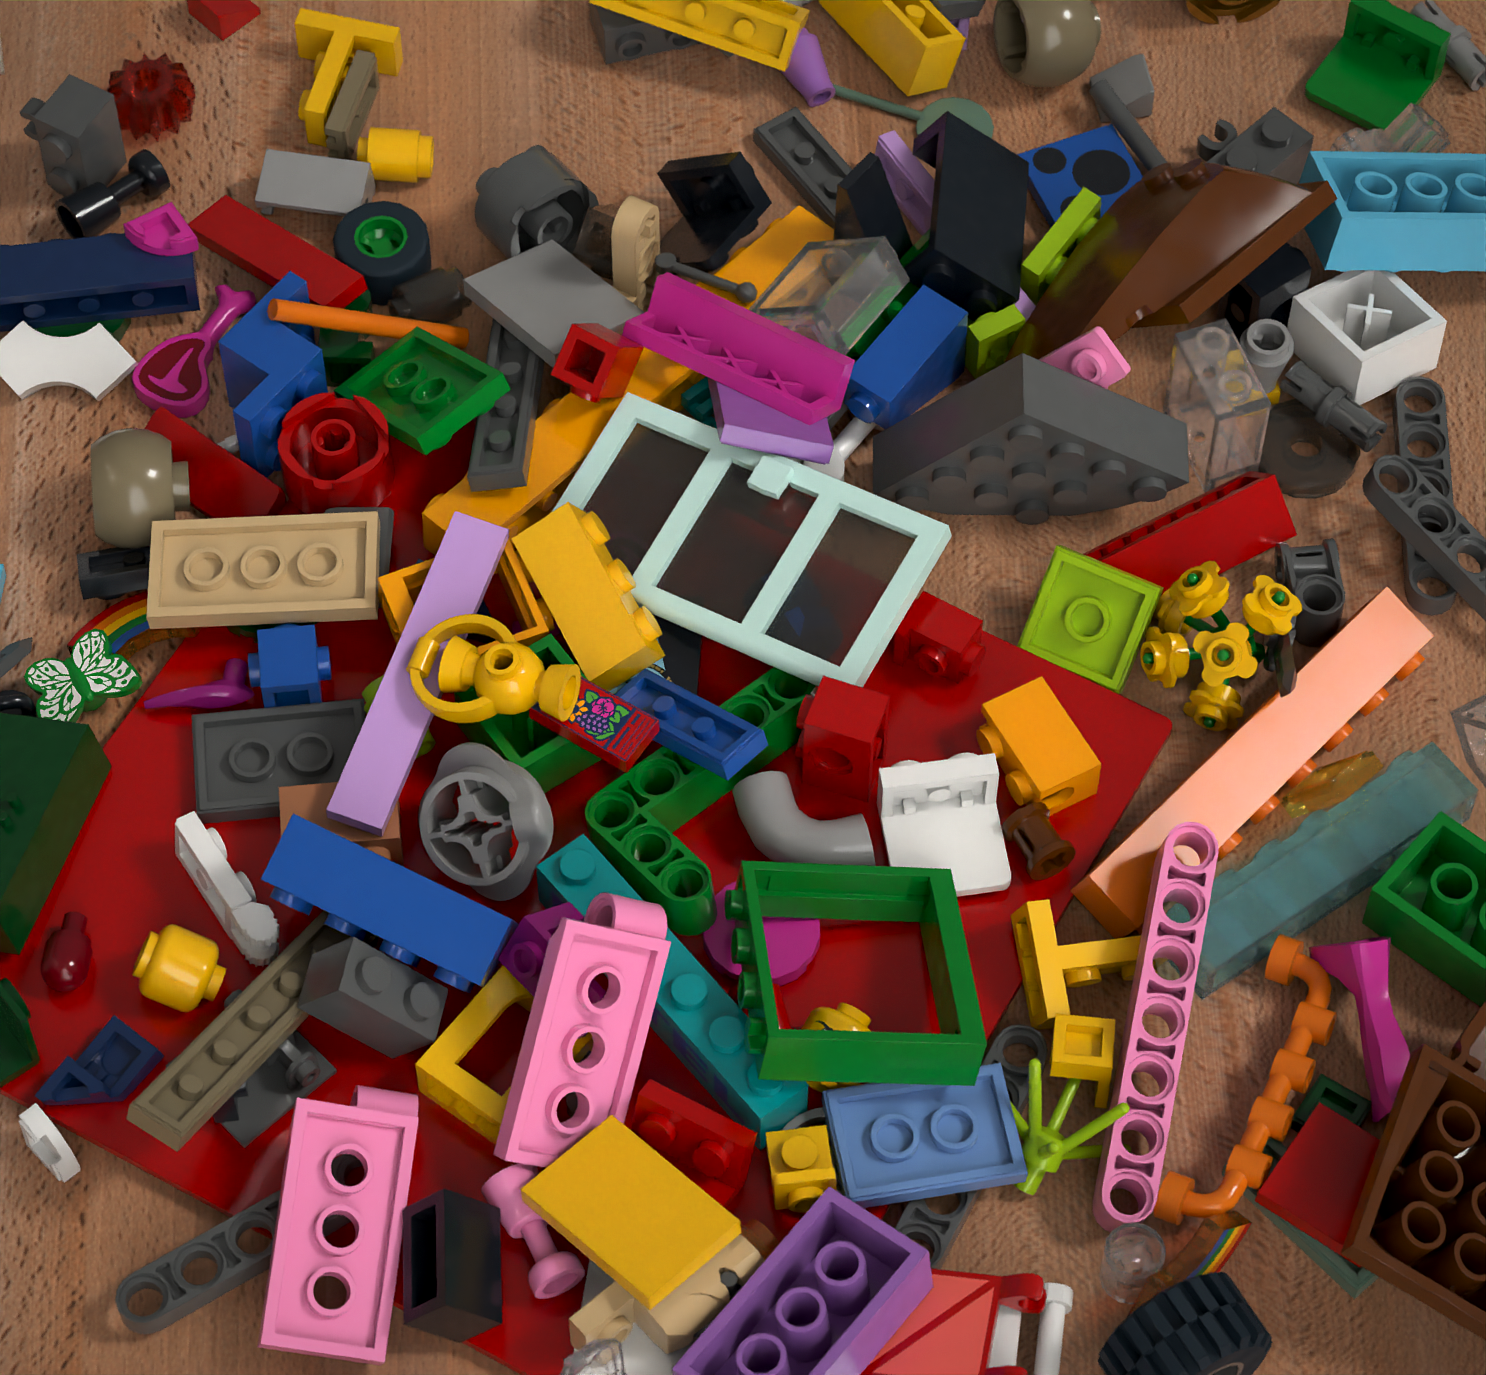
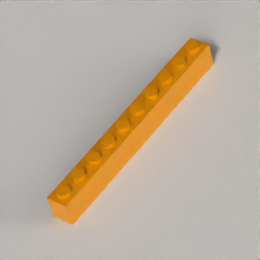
(573, 424)

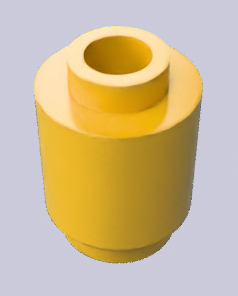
(397, 154)

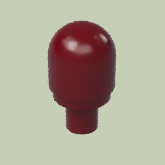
(67, 955)

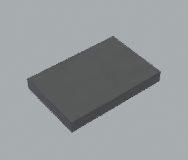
(253, 752)

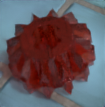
(152, 96)

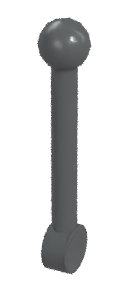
(666, 262)

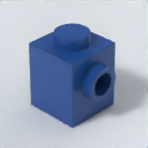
(289, 665)

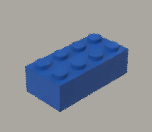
(390, 901)

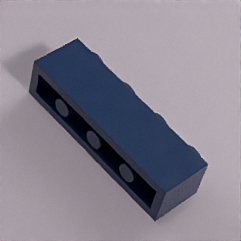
(91, 282)

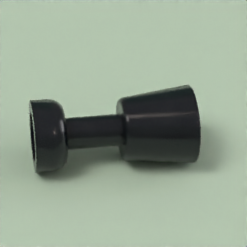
(97, 206)

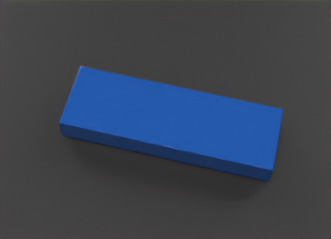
(695, 725)

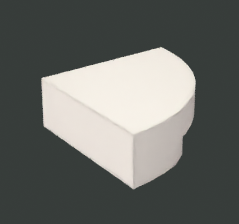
(48, 1143)

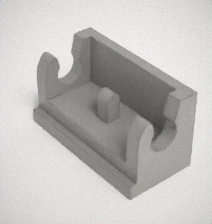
(313, 183)

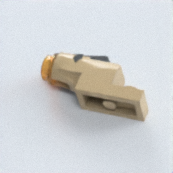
(688, 1308)

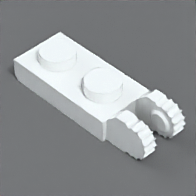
(226, 892)

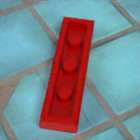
(272, 252)

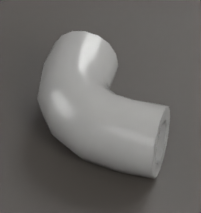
(789, 835)

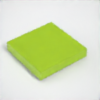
(1090, 618)

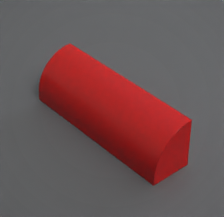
(1218, 526)

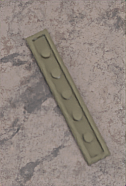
(233, 1043)

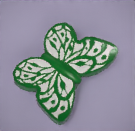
(82, 680)

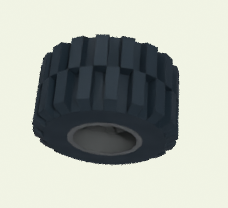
(1189, 1330)

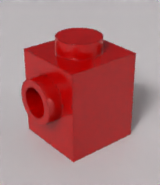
(596, 361)

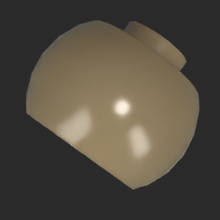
(1046, 39)
(135, 485)

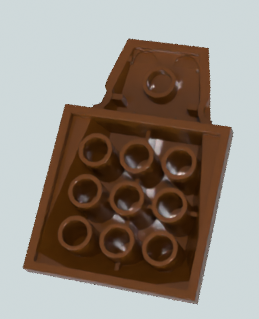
(1169, 251)
(1426, 1188)

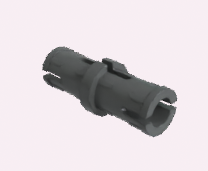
(1333, 406)

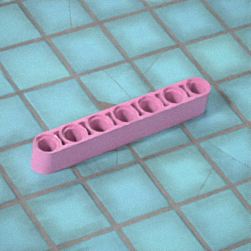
(1172, 1003)

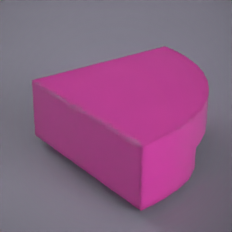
(162, 232)

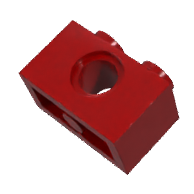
(843, 737)

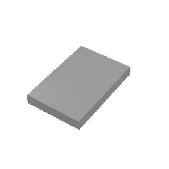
(544, 294)

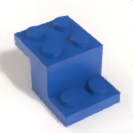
(268, 372)

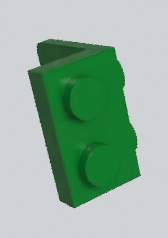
(1379, 64)

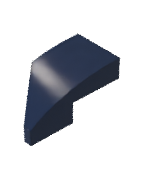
(104, 1071)

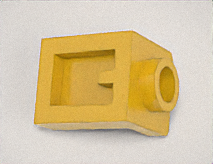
(799, 1166)

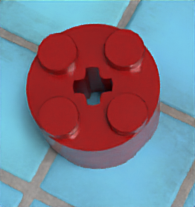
(335, 454)

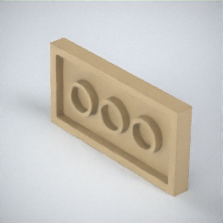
(264, 570)

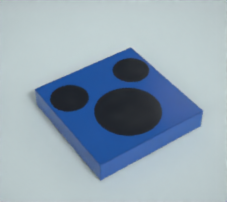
(1084, 160)

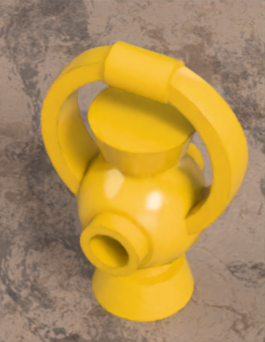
(505, 677)

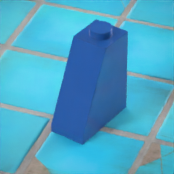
(909, 360)

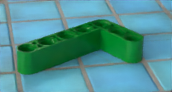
(642, 808)

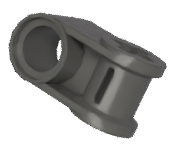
(1316, 580)

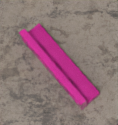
(742, 350)

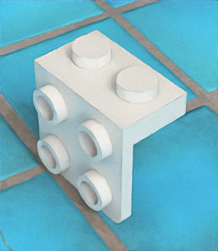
(946, 819)

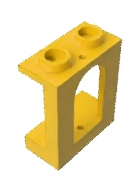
(454, 1087)

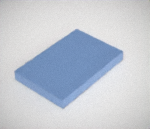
(923, 1139)

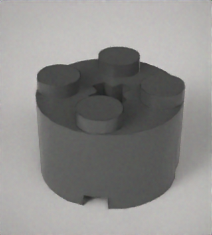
(531, 203)

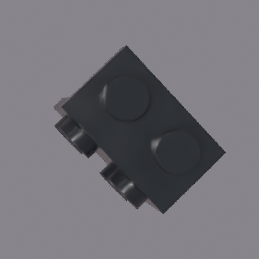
(718, 207)

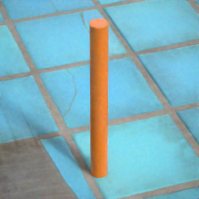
(361, 322)

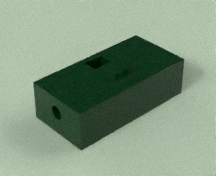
(46, 792)

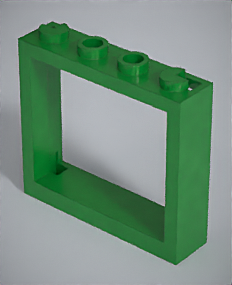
(857, 894)

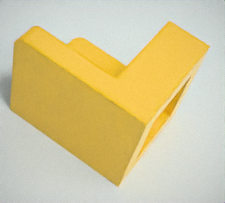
(1084, 1050)

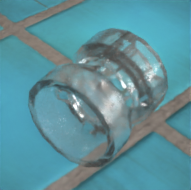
(1135, 1249)

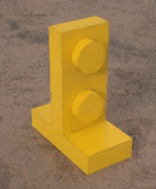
(333, 44)
(1047, 965)

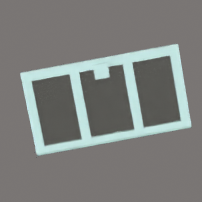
(754, 544)

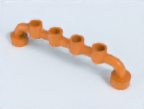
(1269, 1114)

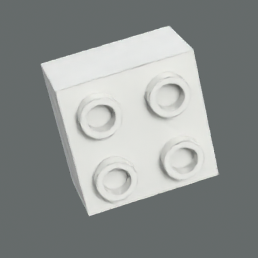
(1365, 332)

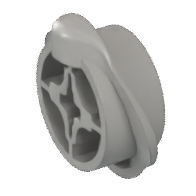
(490, 792)

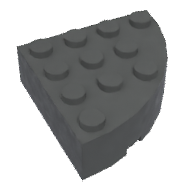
(1030, 448)

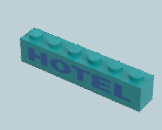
(690, 1009)

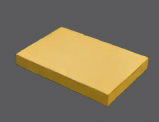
(631, 1211)

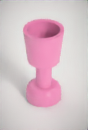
(554, 1270)

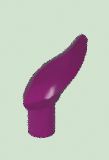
(216, 694)

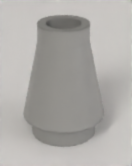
(1268, 350)

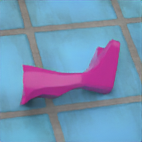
(1365, 973)

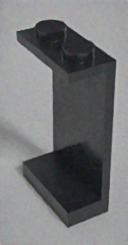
(974, 218)

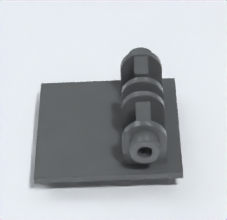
(287, 1074)

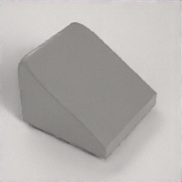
(1132, 85)

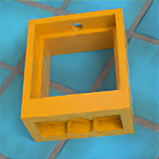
(401, 589)

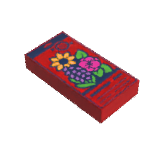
(603, 726)

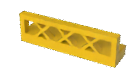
(749, 28)

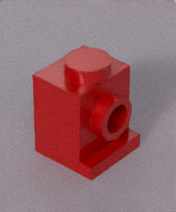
(940, 639)

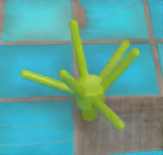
(1043, 1145)

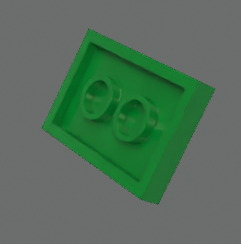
(426, 389)

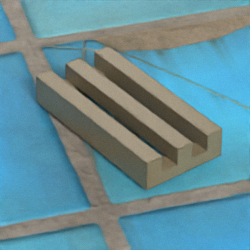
(352, 105)

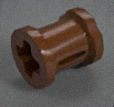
(1038, 841)

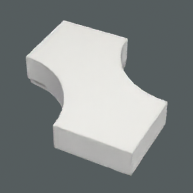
(82, 361)

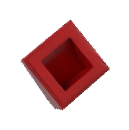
(223, 16)

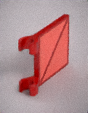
(957, 1325)

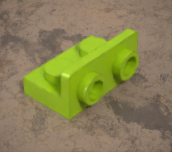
(1059, 243)

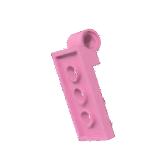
(631, 947)
(382, 1135)

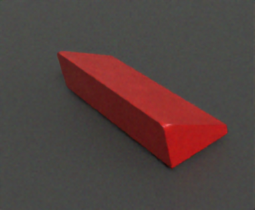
(217, 479)

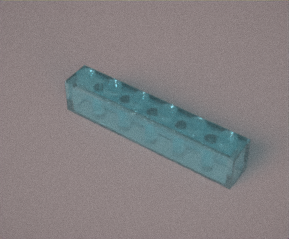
(1323, 863)

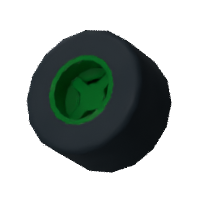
(384, 245)

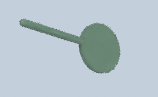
(962, 108)

